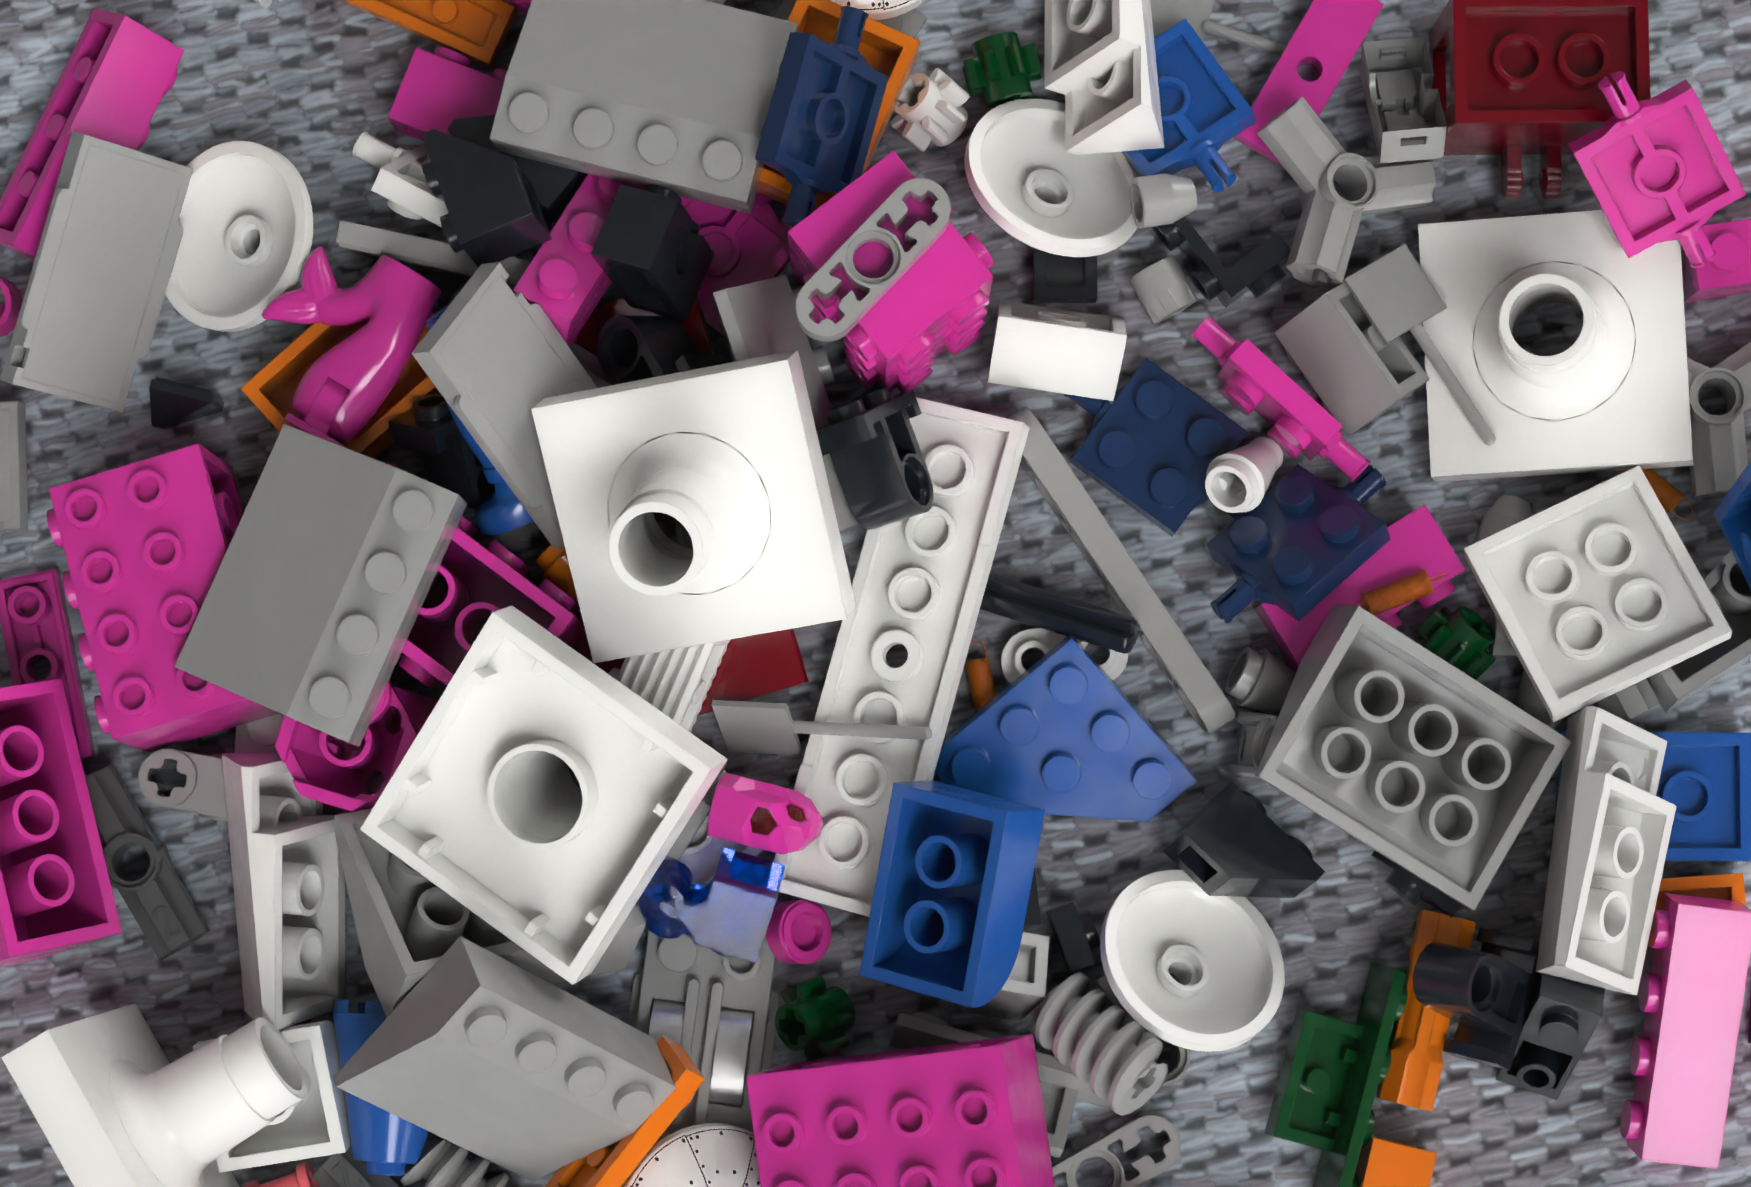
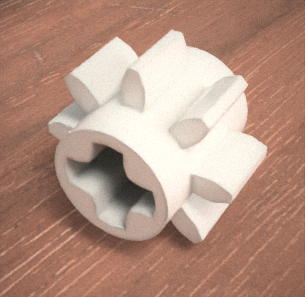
(931, 110)

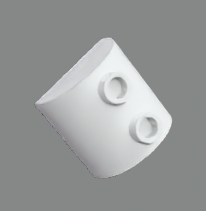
(313, 1125)

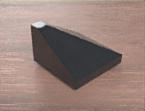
(179, 403)

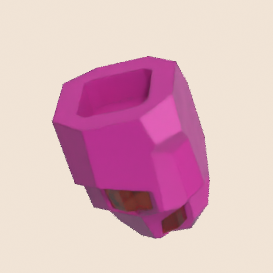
(763, 815)

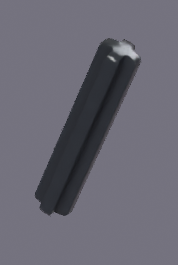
(1060, 614)

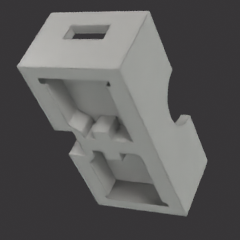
(1402, 104)

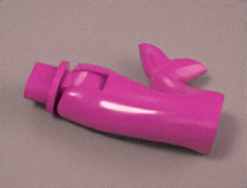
(359, 372)

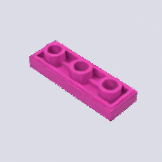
(1323, 40)
(37, 627)

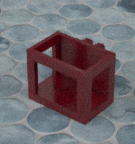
(1532, 75)

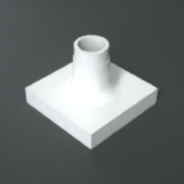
(1595, 407)
(731, 461)
(493, 806)
(135, 1118)

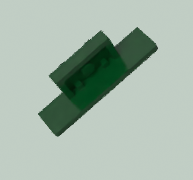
(1333, 1077)

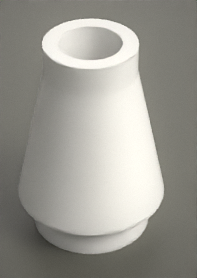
(1242, 476)

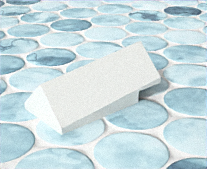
(1108, 72)
(1605, 853)
(284, 892)

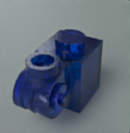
(723, 914)

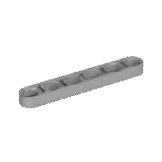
(1122, 578)

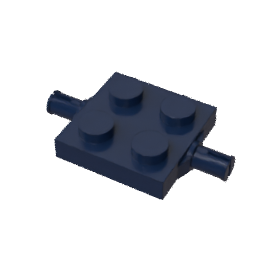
(821, 114)
(1155, 445)
(1298, 543)

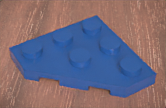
(1066, 745)

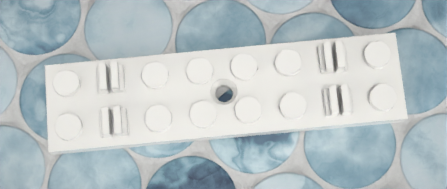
(917, 589)

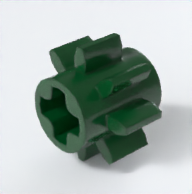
(1002, 69)
(1459, 639)
(815, 1018)

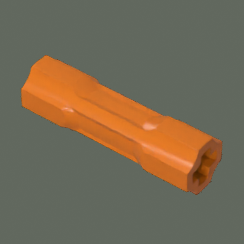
(1420, 1030)

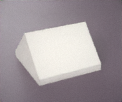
(1057, 350)

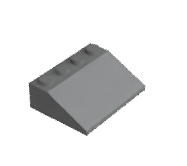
(645, 93)
(763, 322)
(322, 584)
(1409, 753)
(411, 922)
(508, 1065)

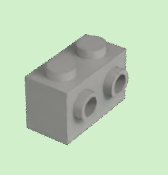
(1349, 360)

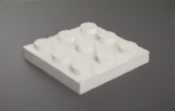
(1597, 593)

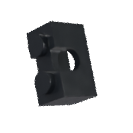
(653, 251)

